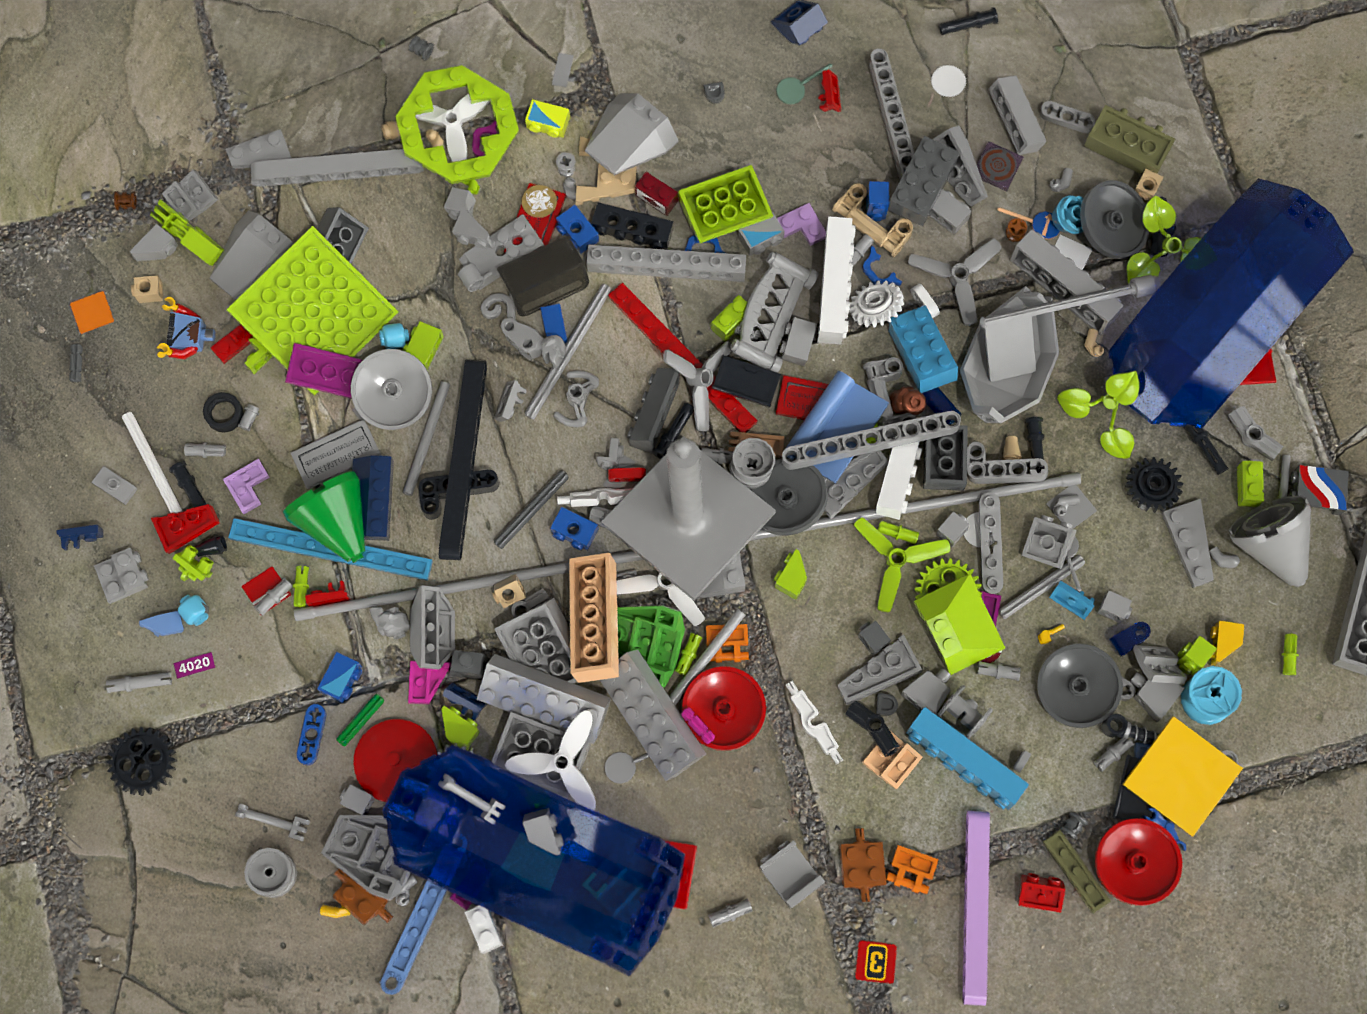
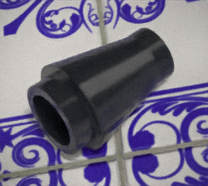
(213, 546)

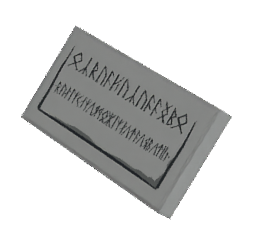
(334, 453)

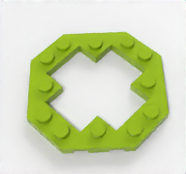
(435, 157)

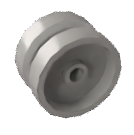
(283, 874)

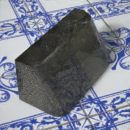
(544, 276)

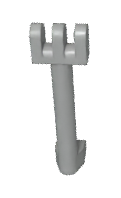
(488, 808)
(293, 827)

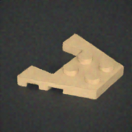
(607, 183)

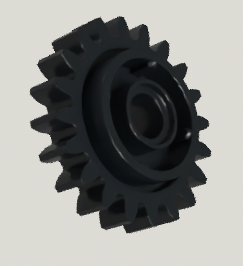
(1167, 483)

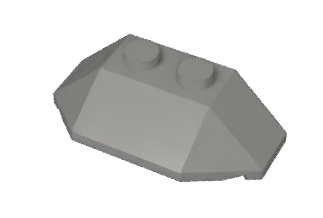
(431, 628)

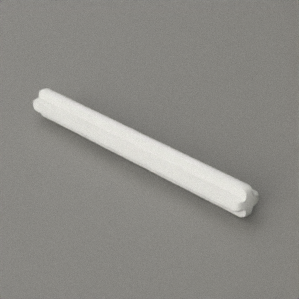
(151, 463)

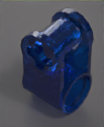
(1127, 639)

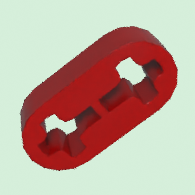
(626, 474)

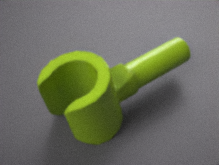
(473, 186)

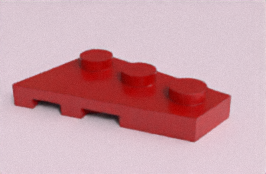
(182, 527)

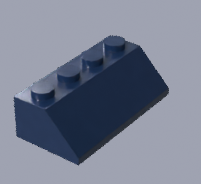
(376, 494)

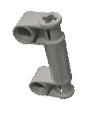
(878, 387)

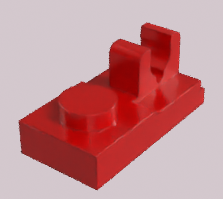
(832, 94)
(231, 344)
(321, 598)

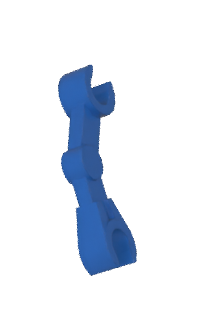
(1169, 826)

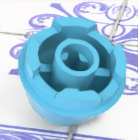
(1067, 215)

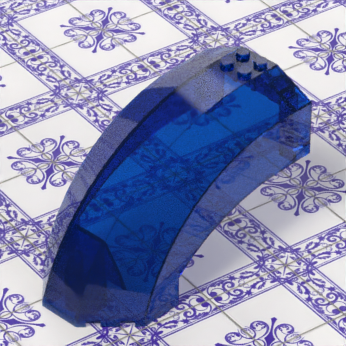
(1229, 303)
(597, 897)

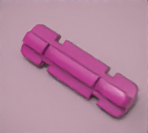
(698, 726)

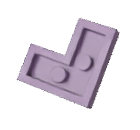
(804, 220)
(241, 484)

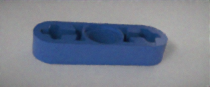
(303, 748)

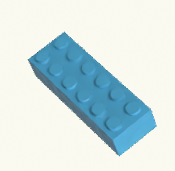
(966, 759)

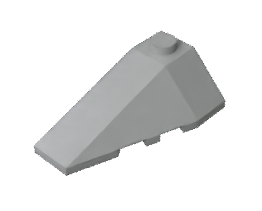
(965, 174)

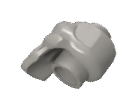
(390, 622)

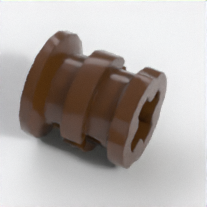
(125, 200)

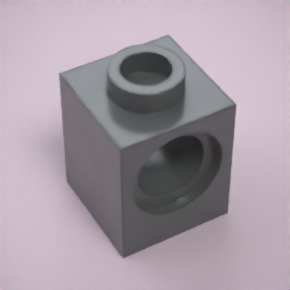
(873, 637)

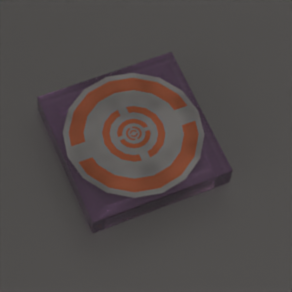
(998, 165)

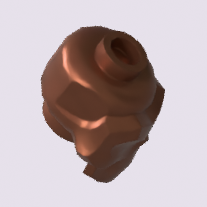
(907, 401)

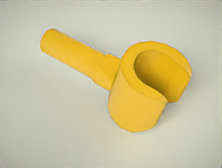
(1044, 637)

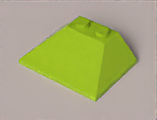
(959, 624)

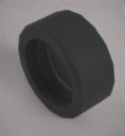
(216, 399)

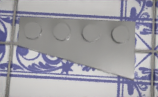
(853, 480)
(1190, 539)
(888, 668)

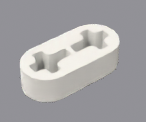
(923, 298)

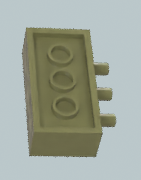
(1129, 141)

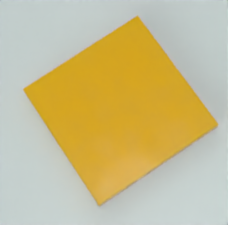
(1182, 776)

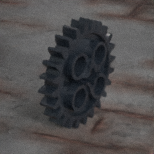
(125, 752)

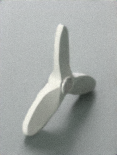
(455, 137)
(570, 746)

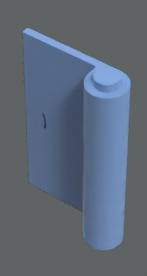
(839, 411)

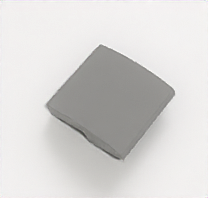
(190, 195)
(1159, 664)

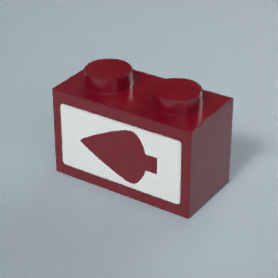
(656, 193)

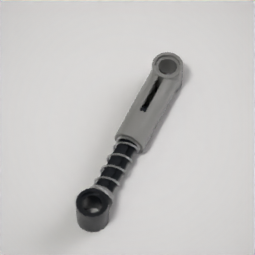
(1126, 730)

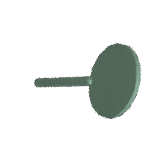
(793, 90)

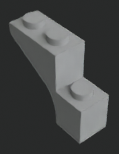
(466, 229)

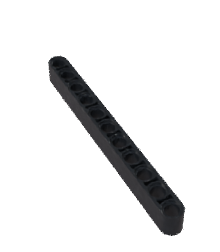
(462, 460)

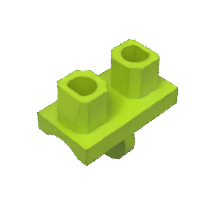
(191, 567)

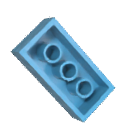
(923, 349)

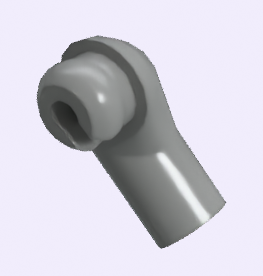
(1064, 182)
(570, 188)
(1224, 561)

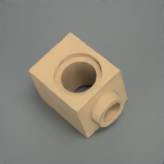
(1151, 180)
(155, 292)
(510, 583)

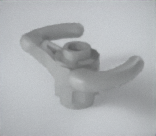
(577, 397)

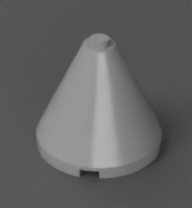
(1278, 537)

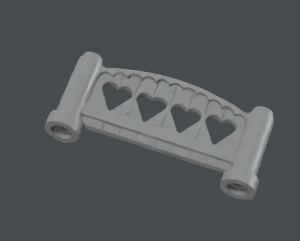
(795, 278)

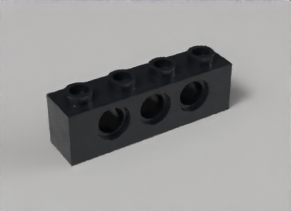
(625, 218)

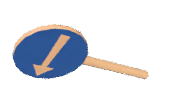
(1041, 223)

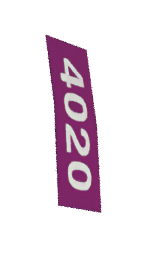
(194, 665)

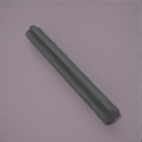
(531, 509)

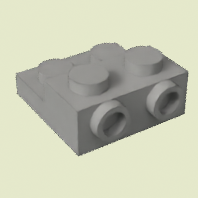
(1049, 541)
(122, 575)

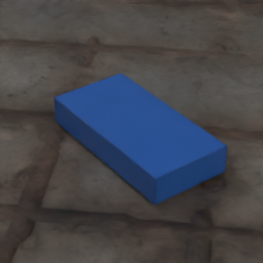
(554, 321)

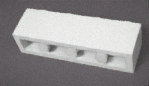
(897, 480)

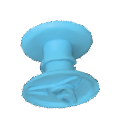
(1211, 695)

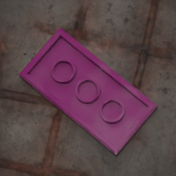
(321, 370)

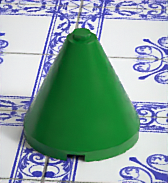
(332, 516)

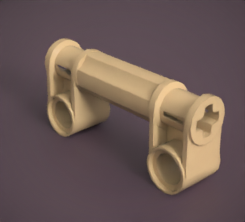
(849, 207)

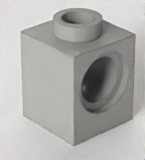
(953, 528)
(1115, 607)
(356, 800)

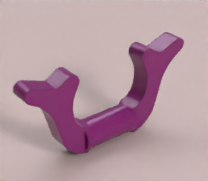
(491, 129)

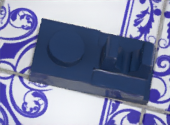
(87, 533)
(463, 697)

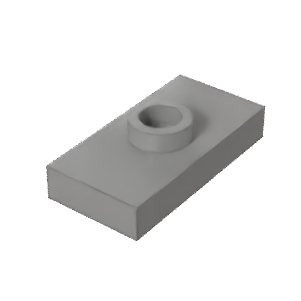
(114, 485)

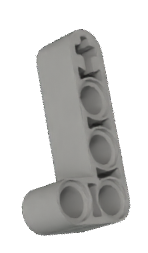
(1007, 466)

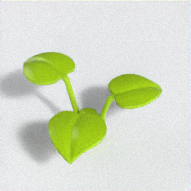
(1158, 216)
(1121, 389)

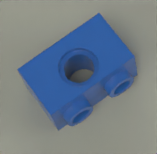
(574, 219)
(565, 520)

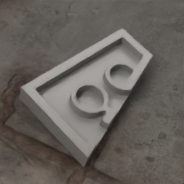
(263, 148)

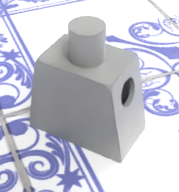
(928, 691)
(1154, 696)

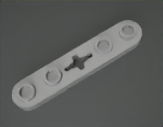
(990, 523)

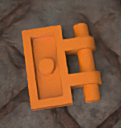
(738, 638)
(914, 863)

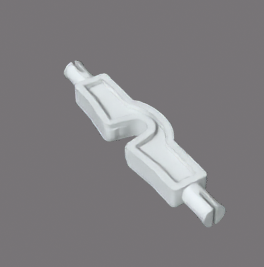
(592, 497)
(819, 732)

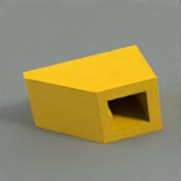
(1226, 638)

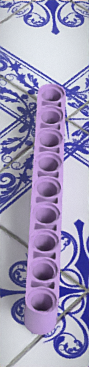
(976, 908)

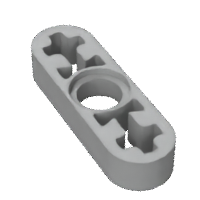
(1068, 124)

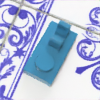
(1072, 600)

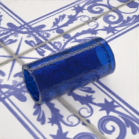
(939, 403)

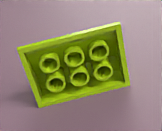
(724, 204)

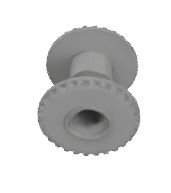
(966, 711)

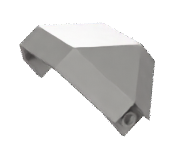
(1010, 396)

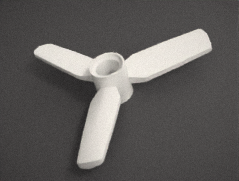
(679, 598)

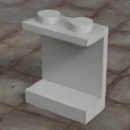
(790, 874)

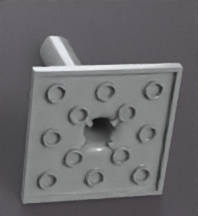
(688, 517)

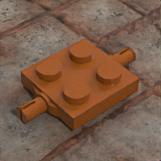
(862, 865)
(359, 901)

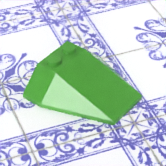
(655, 633)

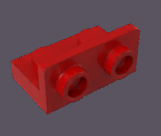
(1041, 892)

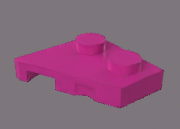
(425, 682)

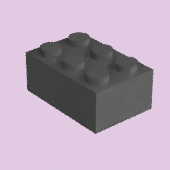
(946, 461)

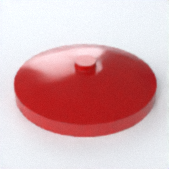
(728, 705)
(387, 752)
(1138, 862)

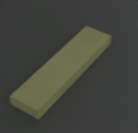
(1076, 871)

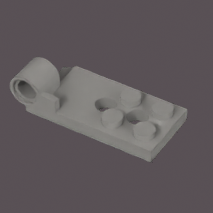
(481, 263)

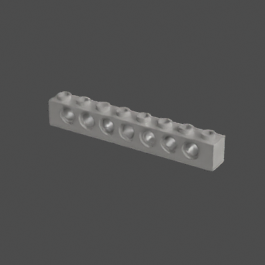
(666, 263)

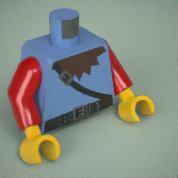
(185, 332)

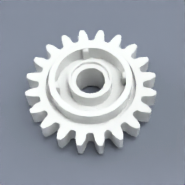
(876, 304)

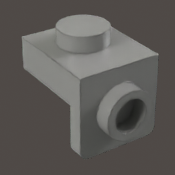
(615, 453)

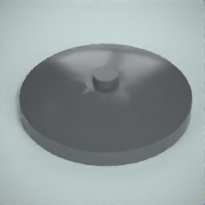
(1113, 219)
(796, 496)
(1080, 685)

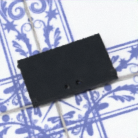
(741, 381)
(1127, 803)

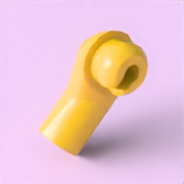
(333, 912)

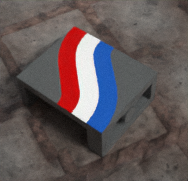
(1321, 487)

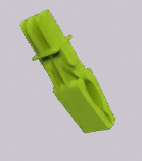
(191, 237)

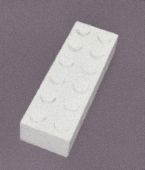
(835, 278)

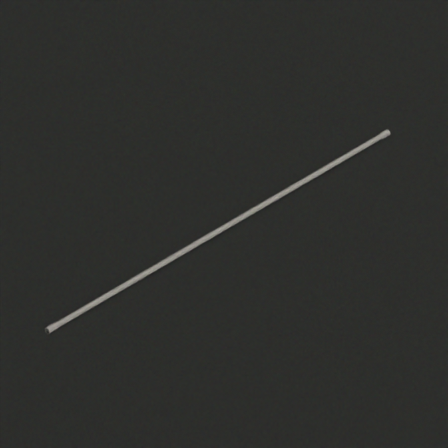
(312, 612)

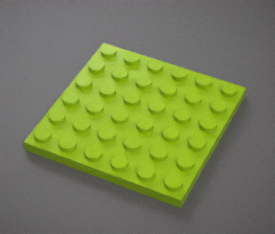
(312, 301)

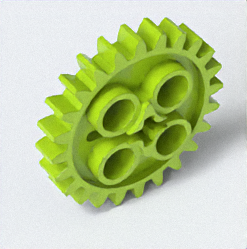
(935, 576)

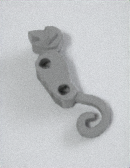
(524, 337)

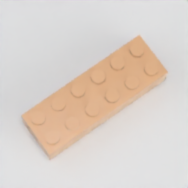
(593, 618)

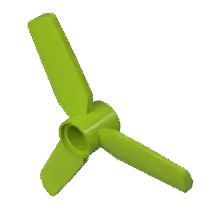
(893, 574)

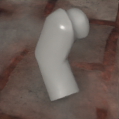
(1063, 503)
(402, 897)

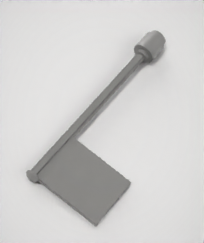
(1011, 334)

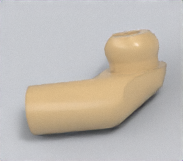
(434, 138)
(1093, 348)

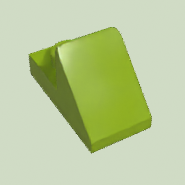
(257, 359)

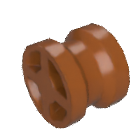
(1017, 225)

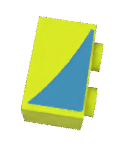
(547, 119)

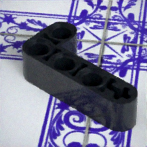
(439, 492)

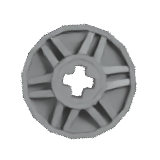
(752, 452)

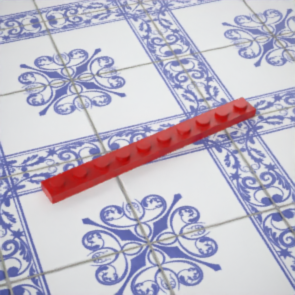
(666, 340)

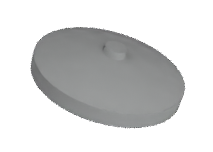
(391, 389)

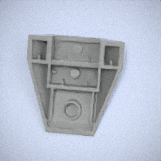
(630, 134)
(248, 254)
(363, 852)

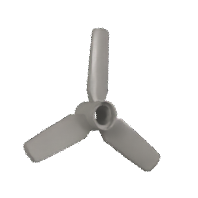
(963, 289)
(700, 379)

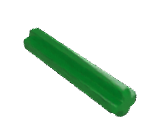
(360, 720)

